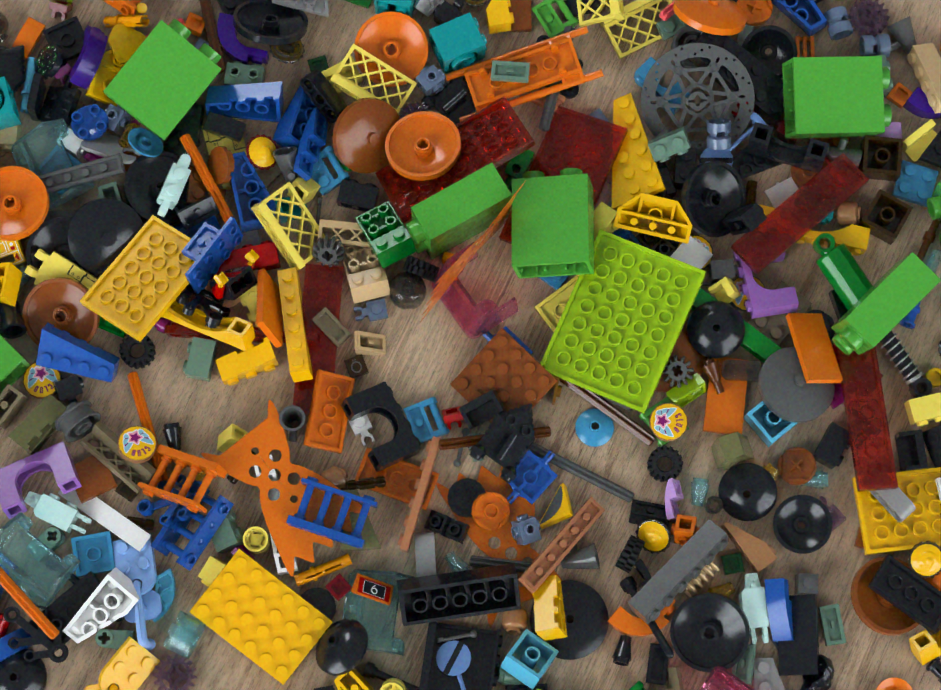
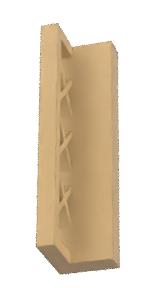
(345, 228)

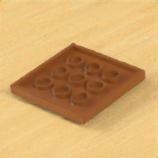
(507, 369)

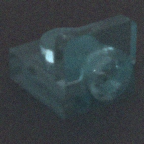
(933, 259)

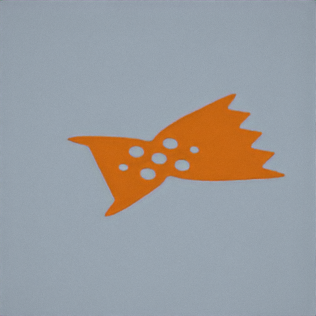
(449, 276)
(481, 536)
(289, 540)

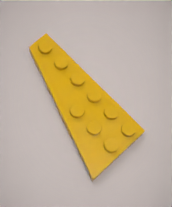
(634, 166)

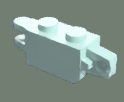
(174, 185)
(55, 512)
(753, 602)

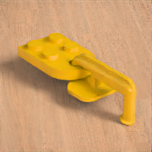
(124, 43)
(126, 668)

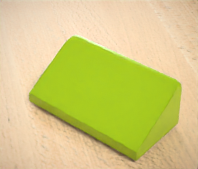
(687, 393)

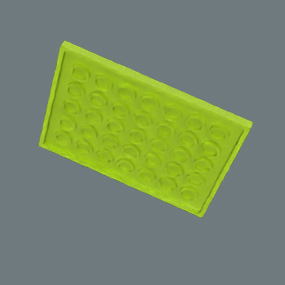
(623, 321)

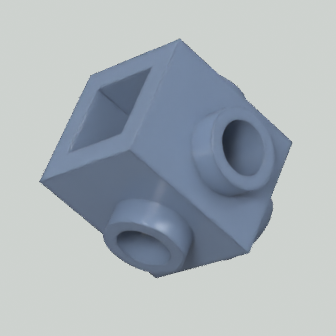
(431, 80)
(117, 118)
(525, 529)

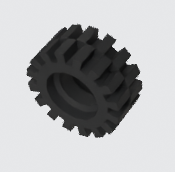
(421, 268)
(140, 361)
(667, 452)
(630, 554)

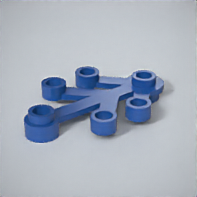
(147, 507)

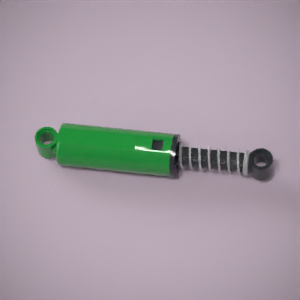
(850, 285)

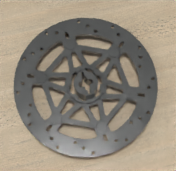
(732, 96)

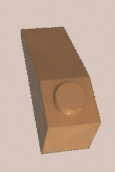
(753, 549)

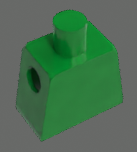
(523, 162)

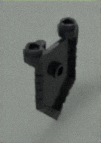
(12, 66)
(452, 100)
(507, 440)

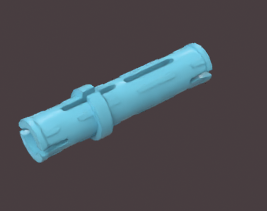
(30, 71)

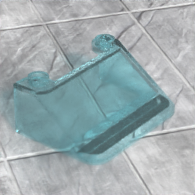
(44, 153)
(31, 563)
(375, 616)

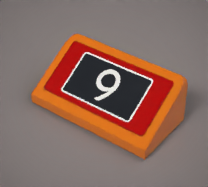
(372, 589)

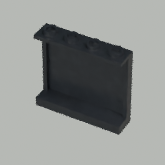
(483, 658)

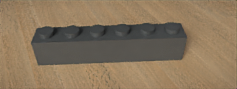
(678, 572)

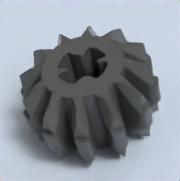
(328, 251)
(684, 369)

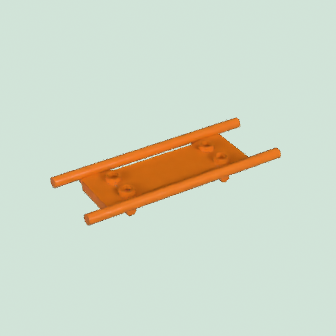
(549, 62)

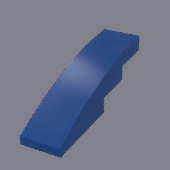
(312, 139)

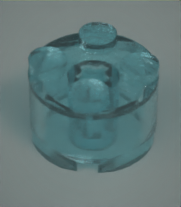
(184, 635)

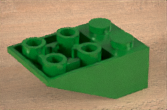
(386, 234)

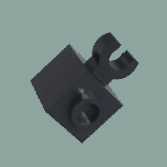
(447, 12)
(68, 388)

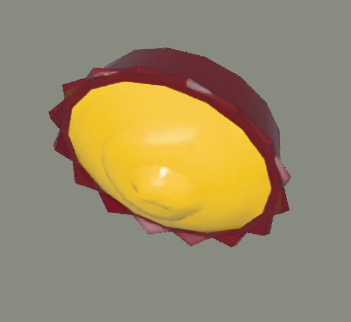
(260, 151)

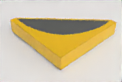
(558, 509)

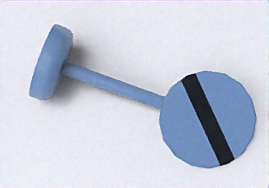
(725, 155)
(454, 659)

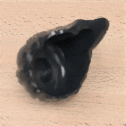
(821, 681)

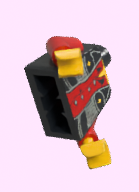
(235, 281)

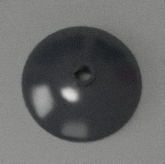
(776, 39)
(713, 343)
(751, 478)
(810, 512)
(341, 647)
(29, 674)

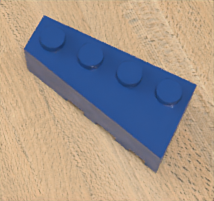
(803, 13)
(247, 101)
(74, 355)

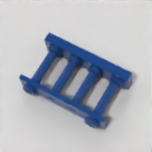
(336, 532)
(168, 536)

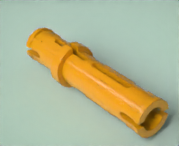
(129, 21)
(322, 569)

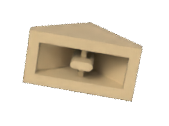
(369, 343)

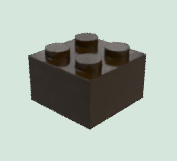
(881, 157)
(886, 216)

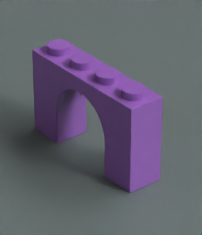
(763, 301)
(53, 459)

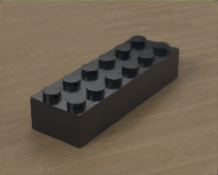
(766, 84)
(458, 594)

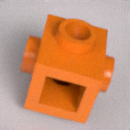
(684, 528)

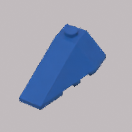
(294, 120)
(248, 191)

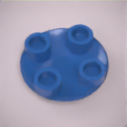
(89, 122)

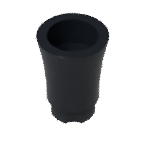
(11, 321)

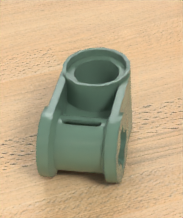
(46, 538)
(117, 637)

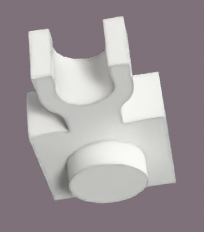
(361, 426)

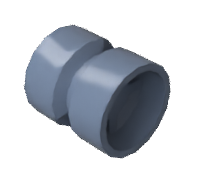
(838, 24)
(881, 45)
(716, 140)

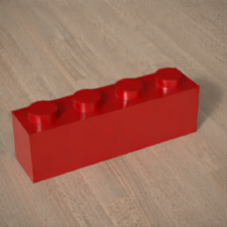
(267, 258)

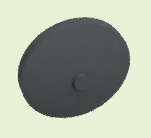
(786, 391)

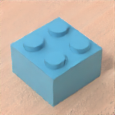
(767, 424)
(529, 659)

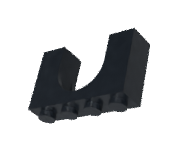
(806, 157)
(380, 400)

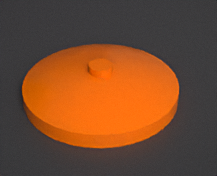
(712, 16)
(395, 41)
(423, 145)
(22, 203)

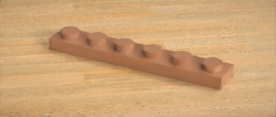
(416, 502)
(561, 544)

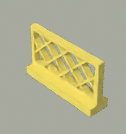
(616, 10)
(631, 11)
(357, 92)
(276, 231)

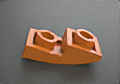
(29, 35)

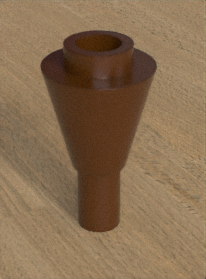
(712, 370)

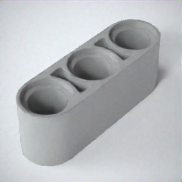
(895, 503)
(425, 554)

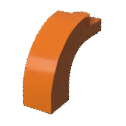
(636, 627)

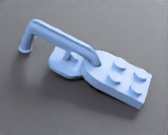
(141, 567)

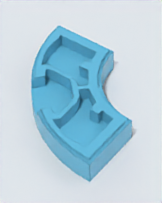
(165, 587)

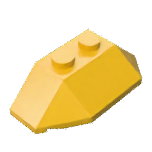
(654, 217)

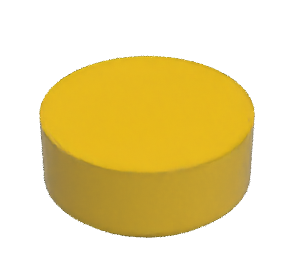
(934, 376)

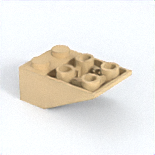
(364, 274)

